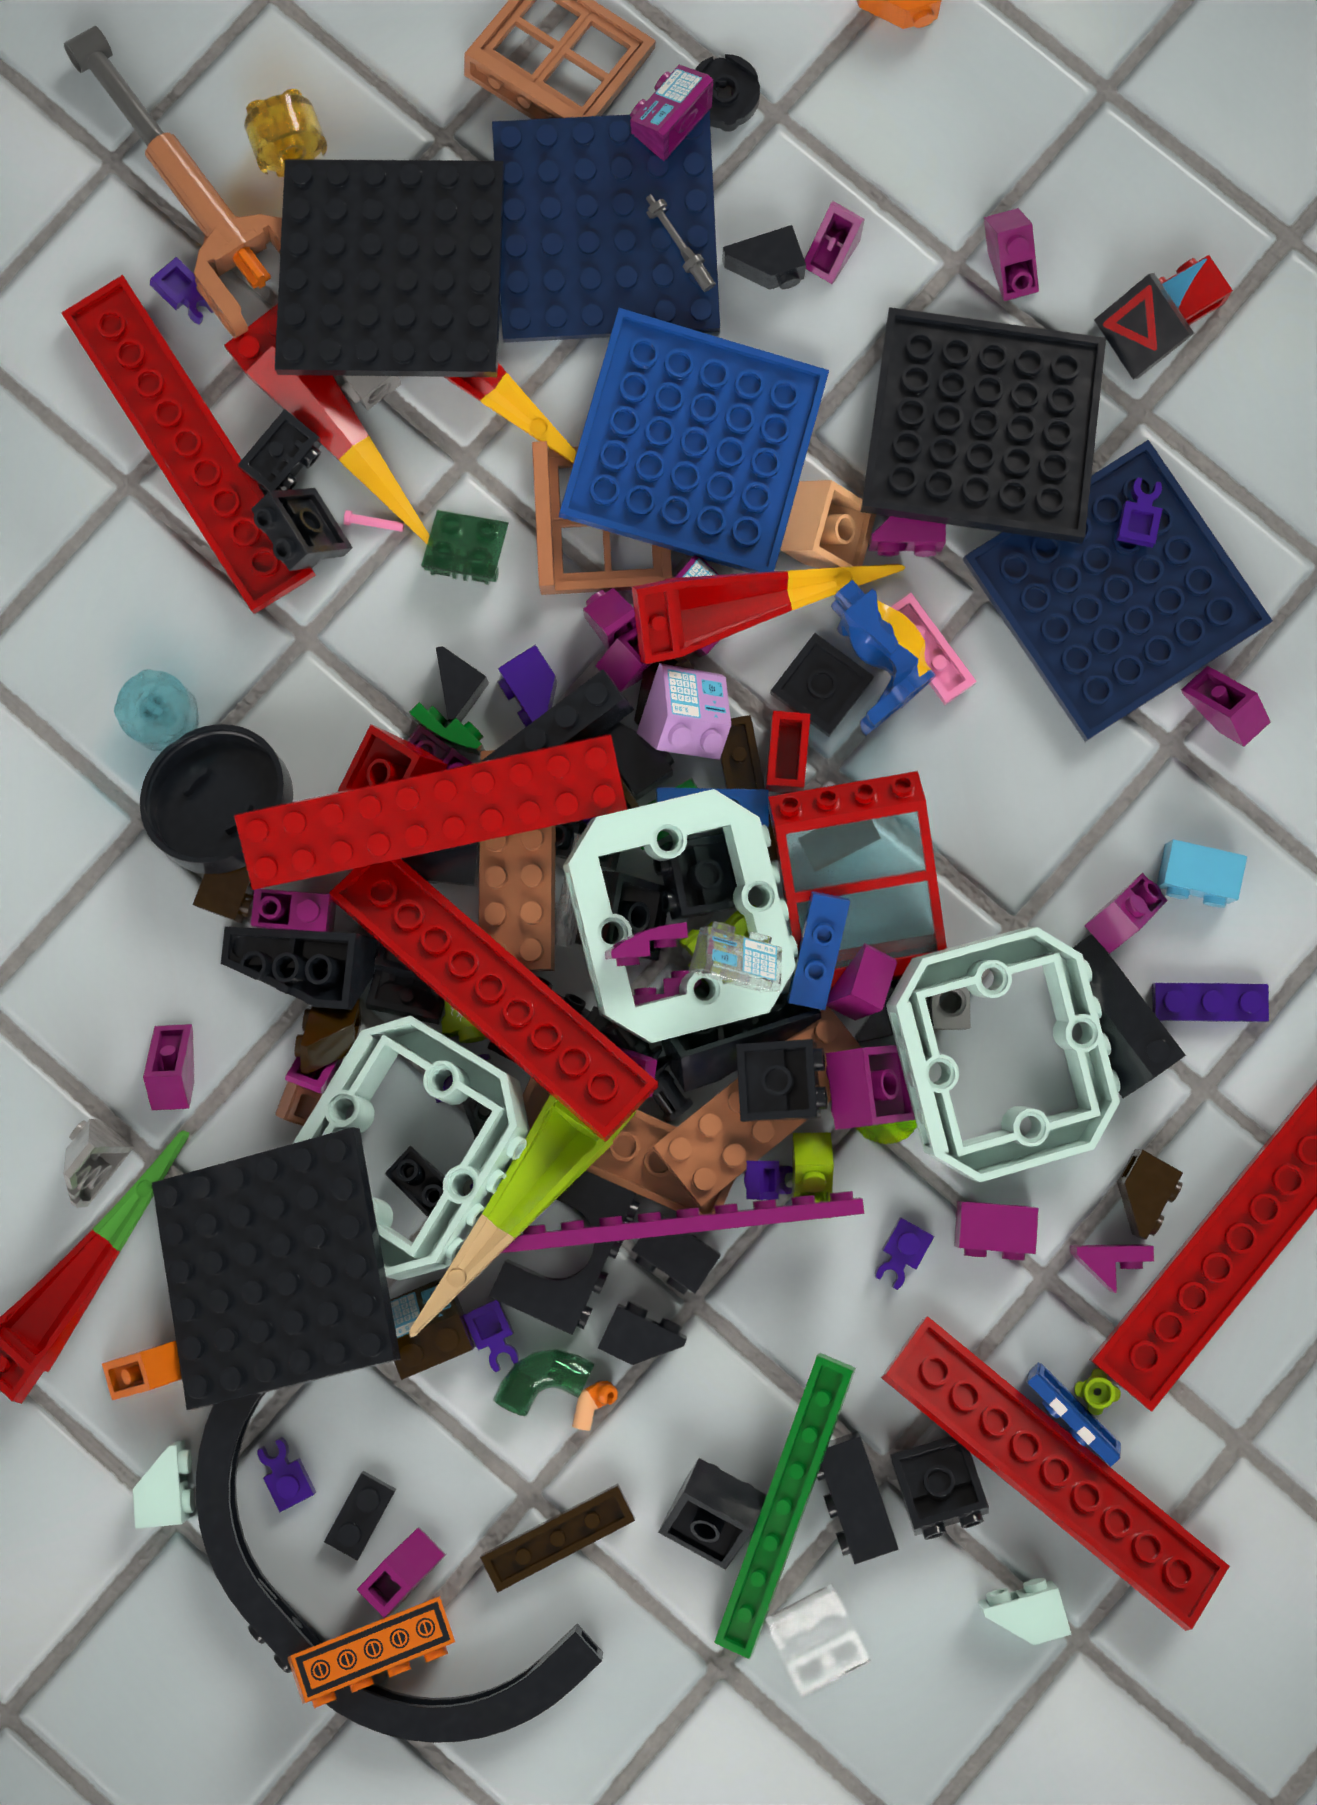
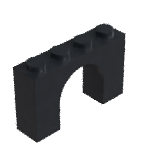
(565, 1300)

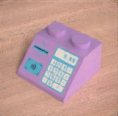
(687, 712)

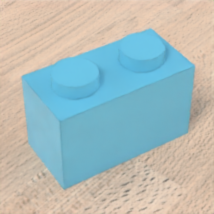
(1201, 873)

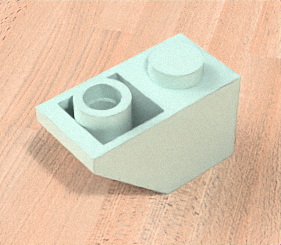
(163, 1492)
(1030, 1612)

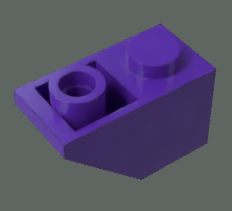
(530, 682)

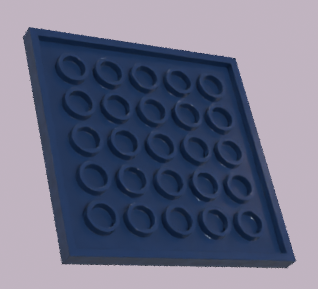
(582, 232)
(1115, 617)

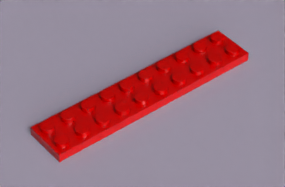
(182, 438)
(431, 812)
(496, 994)
(1217, 1262)
(1056, 1473)

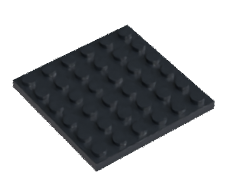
(390, 268)
(984, 425)
(275, 1270)

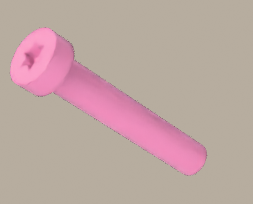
(373, 522)

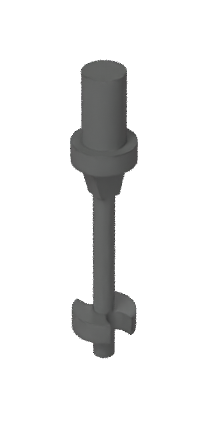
(693, 263)

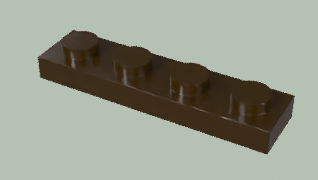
(742, 764)
(557, 1538)

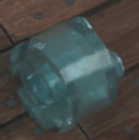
(141, 697)

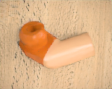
(591, 1399)

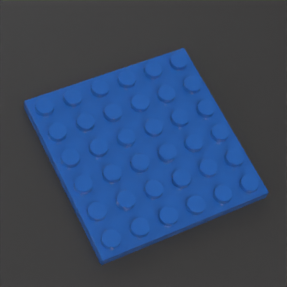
(694, 443)

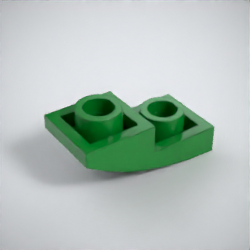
(456, 734)

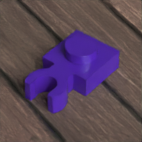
(178, 288)
(1140, 519)
(766, 1180)
(906, 1246)
(490, 1328)
(287, 1481)

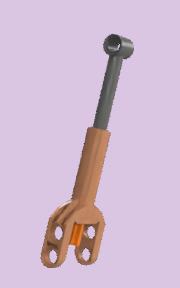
(228, 238)

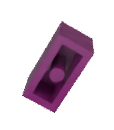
(996, 1229)

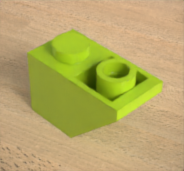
(812, 1165)

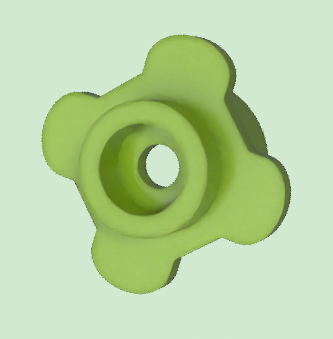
(1108, 1393)

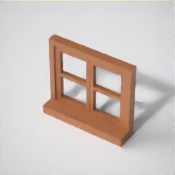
(529, 91)
(549, 539)

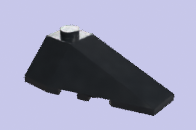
(310, 965)
(712, 1053)

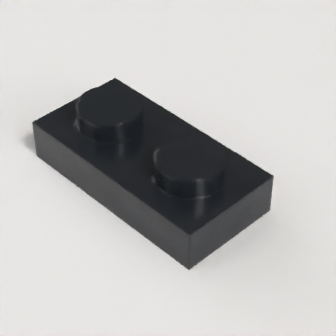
(360, 1515)

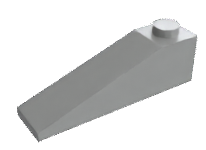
(92, 1159)

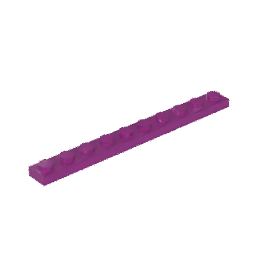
(687, 1221)

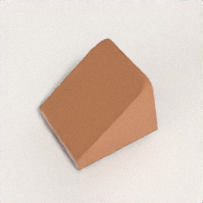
(297, 1103)

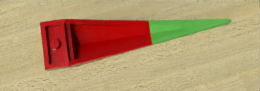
(47, 1314)

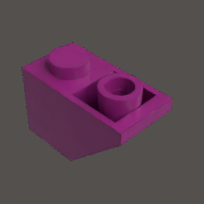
(1012, 253)
(908, 535)
(293, 910)
(1126, 913)
(401, 1572)

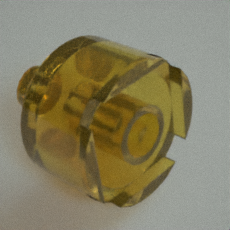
(282, 130)

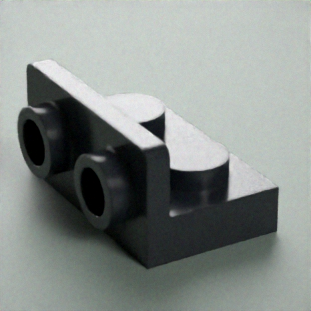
(281, 453)

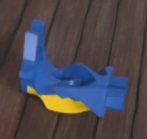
(885, 641)

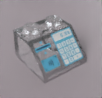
(737, 959)

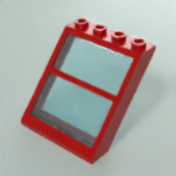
(865, 846)

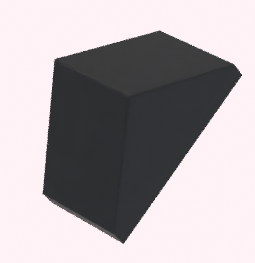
(460, 684)

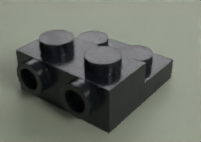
(300, 527)
(697, 879)
(780, 1080)
(939, 1487)

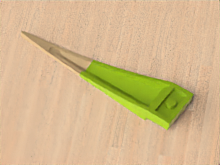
(554, 1157)

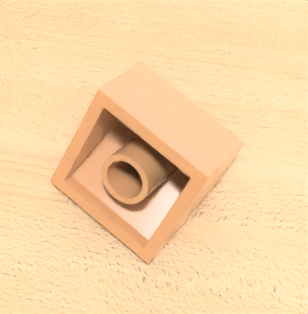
(827, 526)

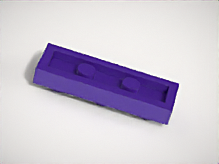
(1211, 1002)

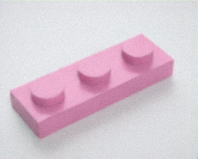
(951, 674)

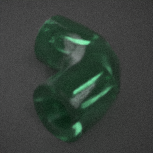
(540, 1372)

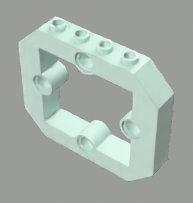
(751, 866)
(1087, 1059)
(485, 1162)

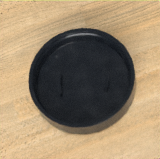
(200, 787)

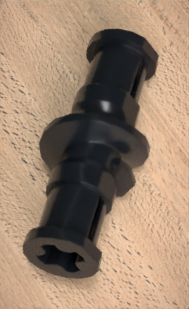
(667, 1094)

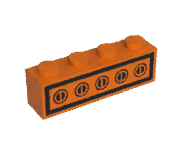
(371, 1650)

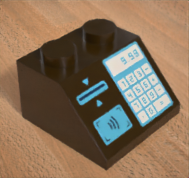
(438, 1341)

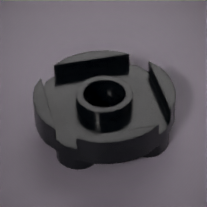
(745, 91)

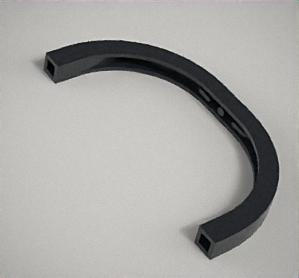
(286, 1633)

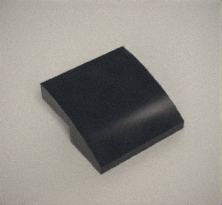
(448, 865)
(401, 991)

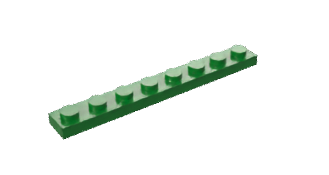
(784, 1505)

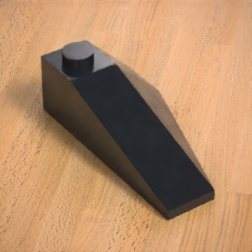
(1137, 1037)

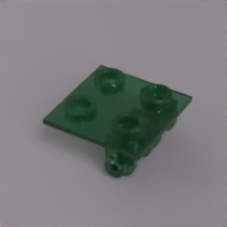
(465, 547)

